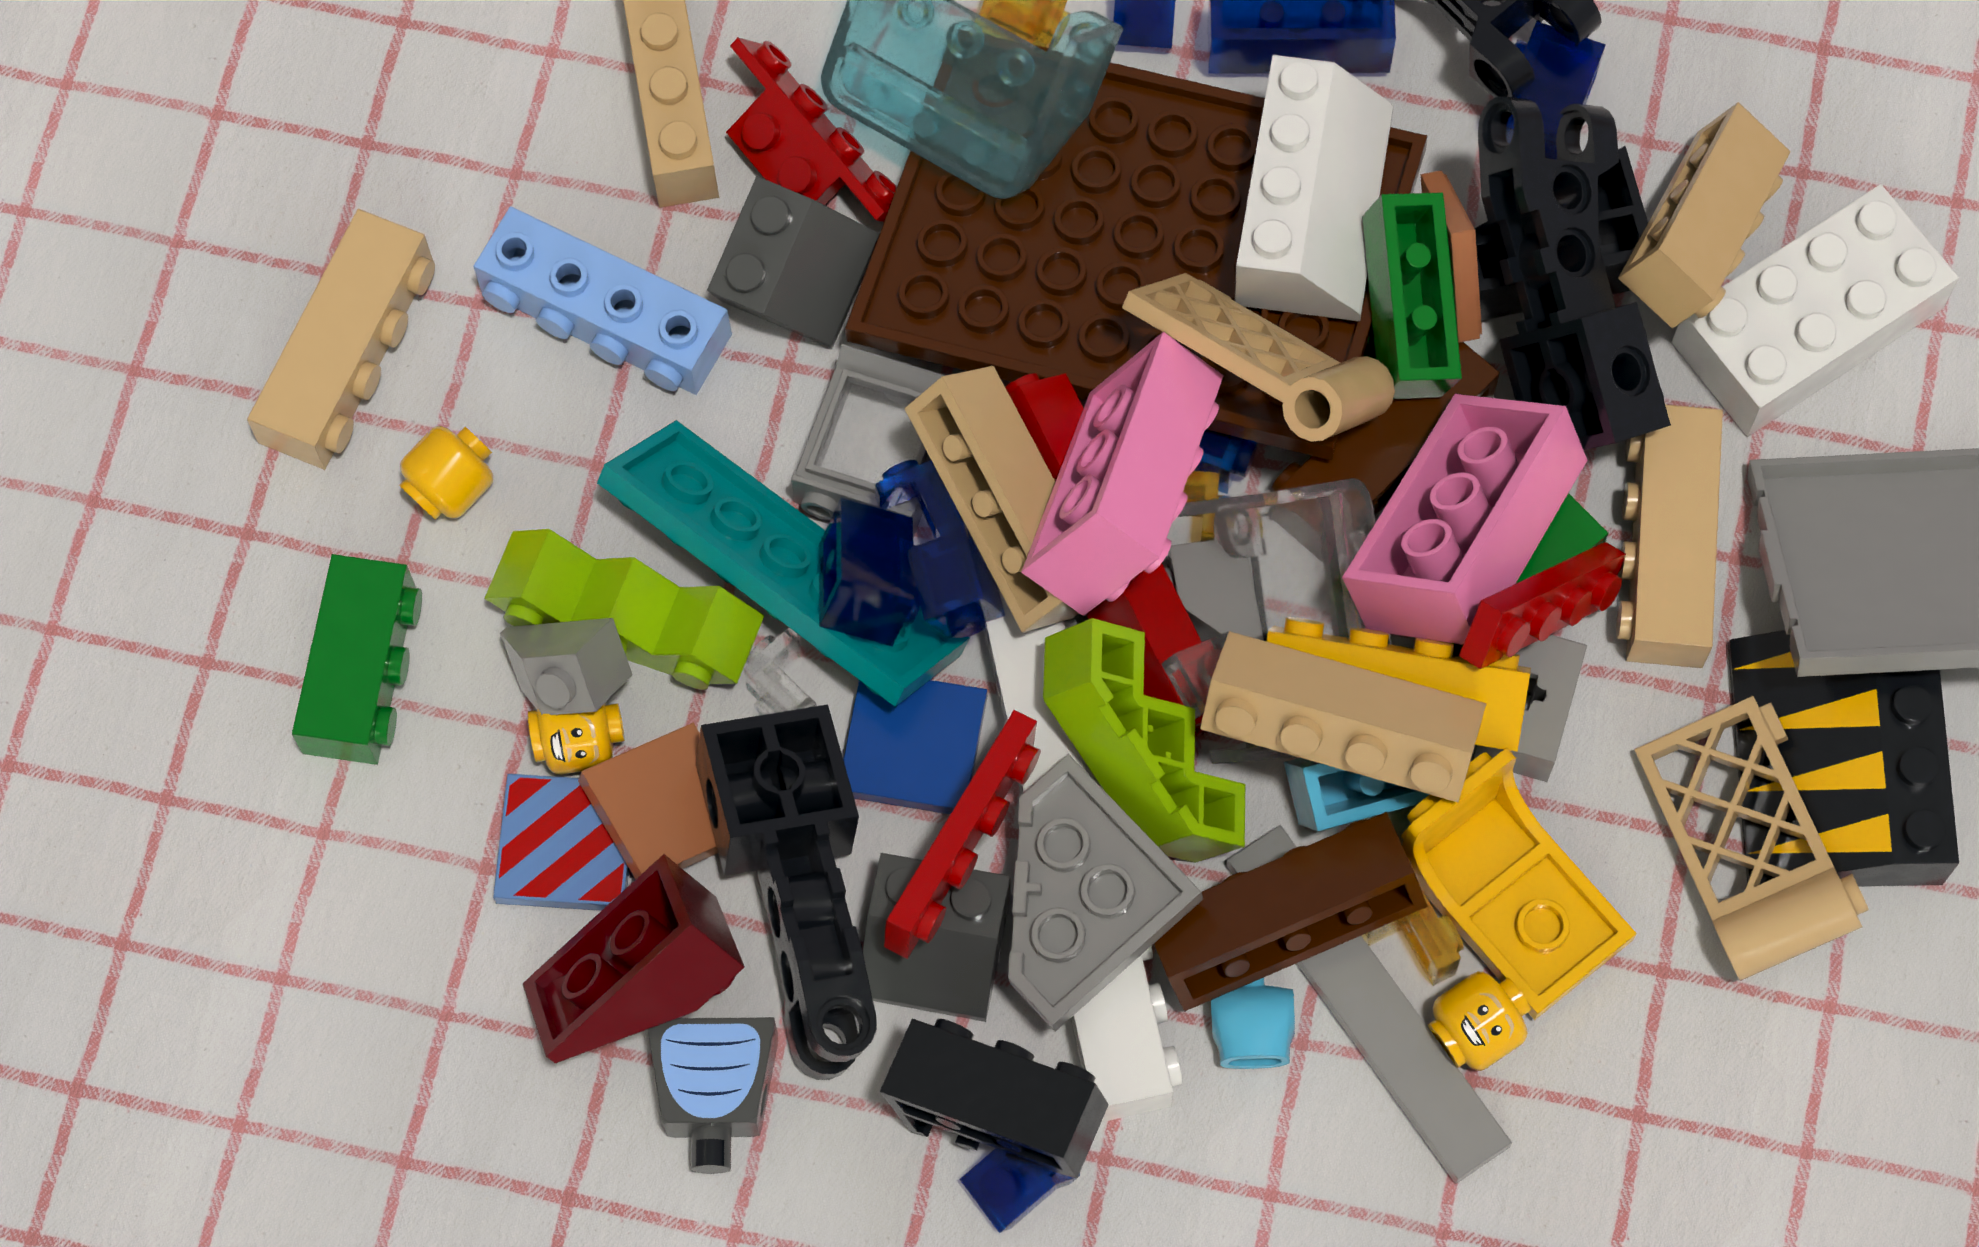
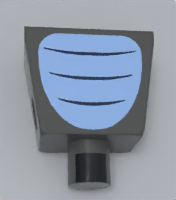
(713, 1082)

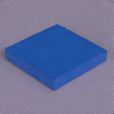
(916, 751)

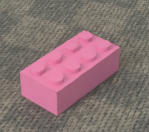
(1124, 476)
(1465, 516)

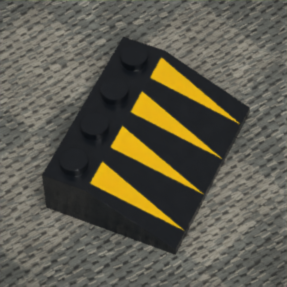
(1864, 762)

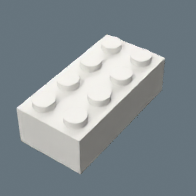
(1816, 310)

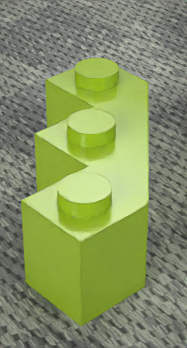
(683, 631)
(1138, 743)

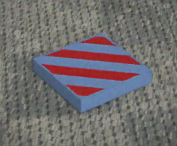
(555, 848)

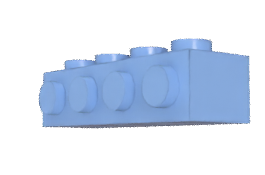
(602, 302)

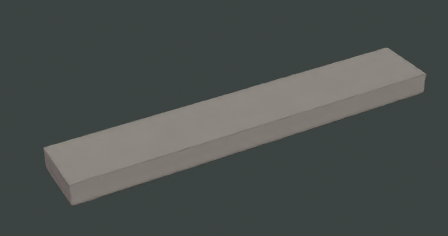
(1395, 1040)

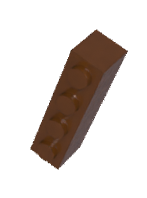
(1387, 445)
(1290, 911)

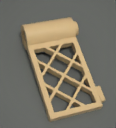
(1316, 390)
(1797, 906)

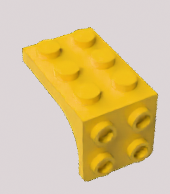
(1511, 886)

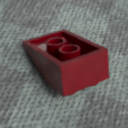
(634, 965)

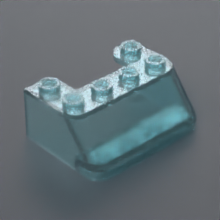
(967, 86)

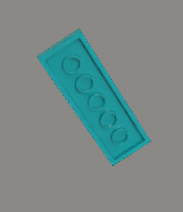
(763, 551)

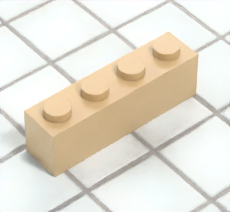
(671, 101)
(1706, 217)
(342, 340)
(993, 481)
(1672, 540)
(1342, 716)

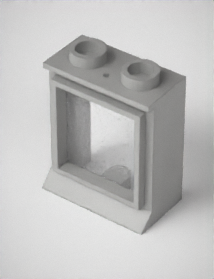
(861, 434)

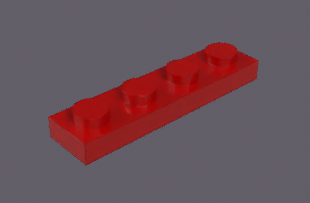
(1543, 604)
(951, 854)

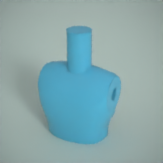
(1254, 1026)

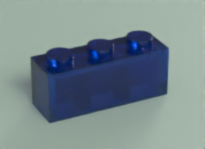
(1347, 32)

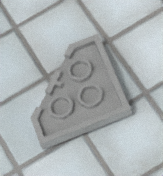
(1084, 893)

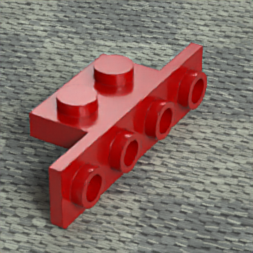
(796, 142)

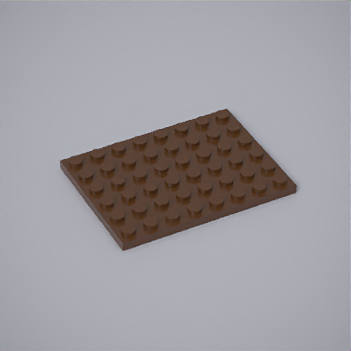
(1042, 277)

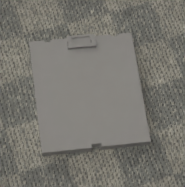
(1873, 558)

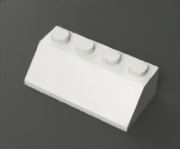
(1308, 189)

